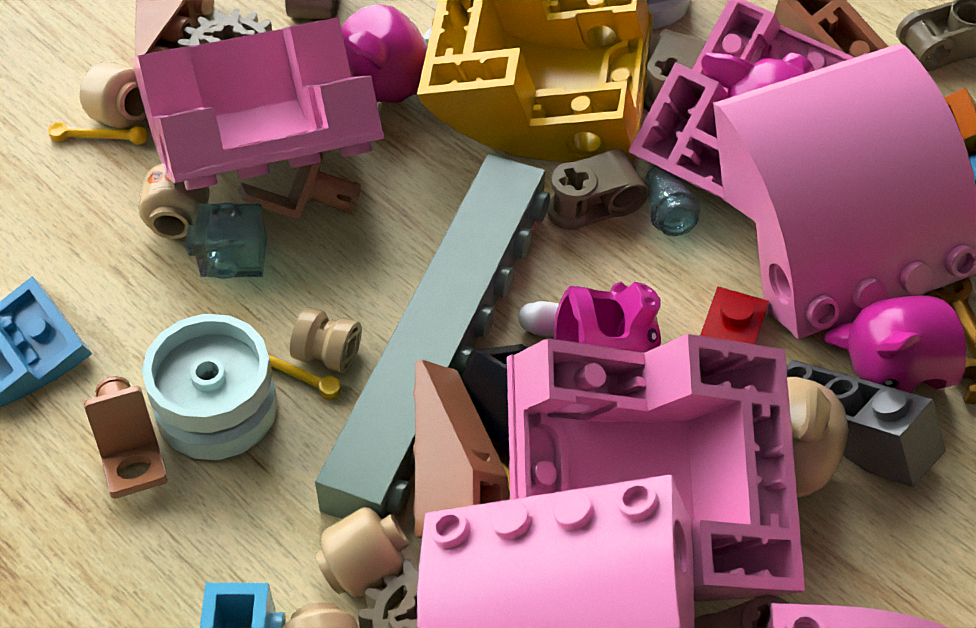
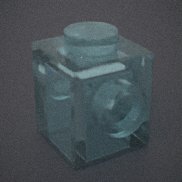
(228, 240)

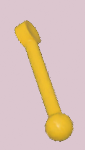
(59, 132)
(328, 386)

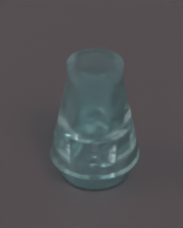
(671, 203)

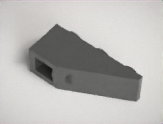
(888, 428)

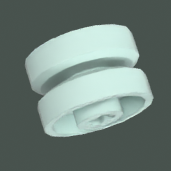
(210, 386)

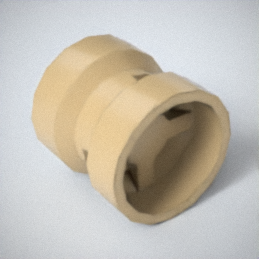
(325, 339)

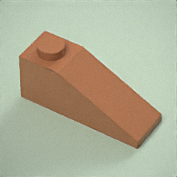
(830, 23)

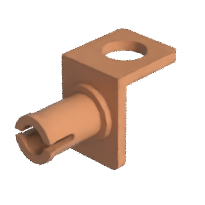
(307, 186)
(124, 436)

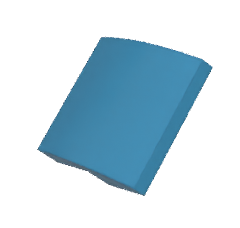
(34, 342)

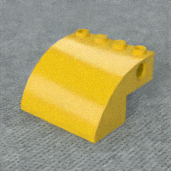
(540, 74)

